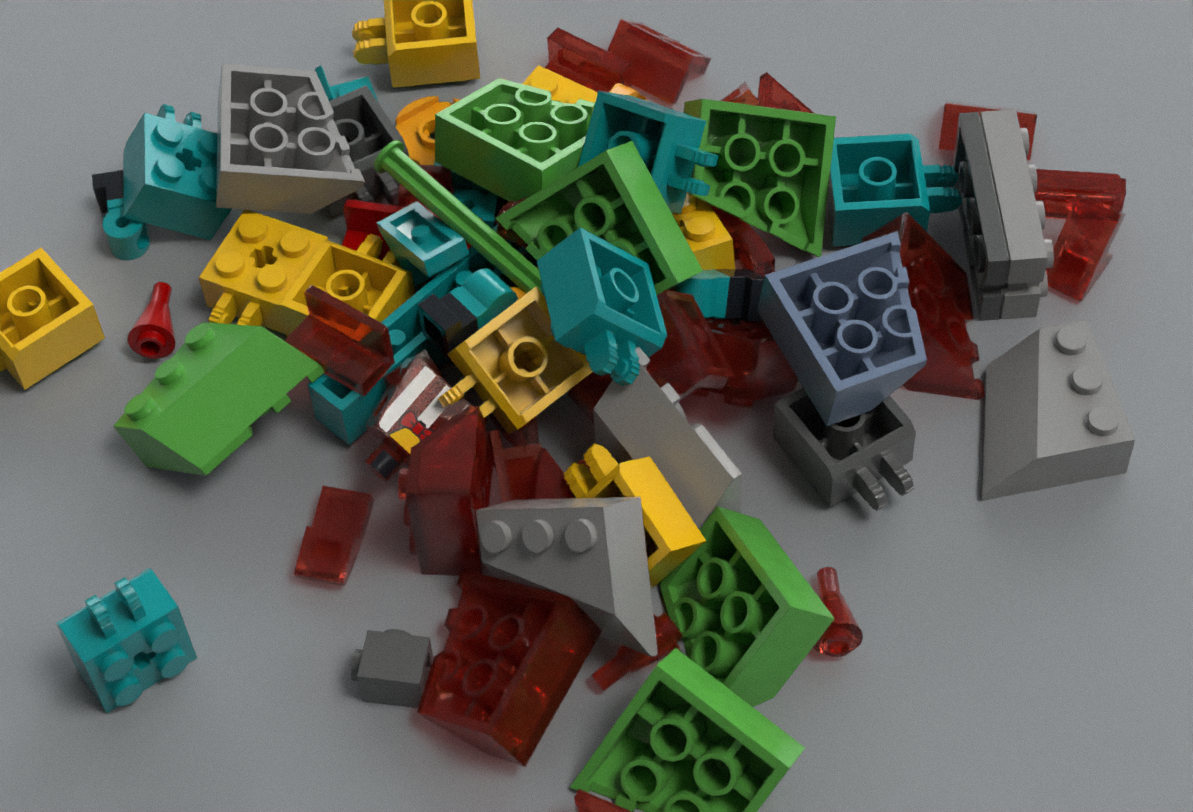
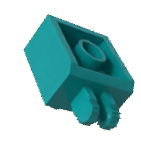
(661, 135)
(172, 174)
(880, 180)
(602, 304)
(127, 640)

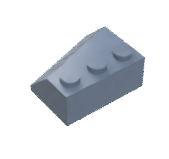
(846, 326)

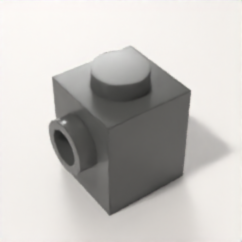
(392, 667)

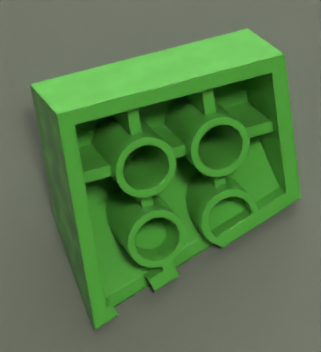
(511, 138)
(615, 202)
(211, 395)
(689, 747)

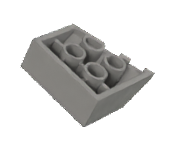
(279, 142)
(1052, 414)
(650, 422)
(580, 551)

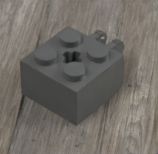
(367, 133)
(849, 453)

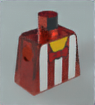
(408, 415)

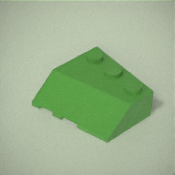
(768, 167)
(744, 607)

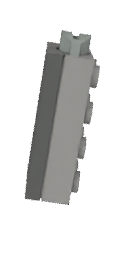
(1001, 215)

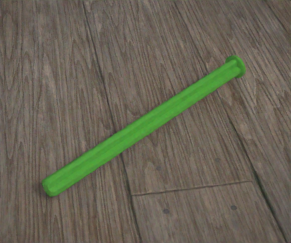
(457, 216)

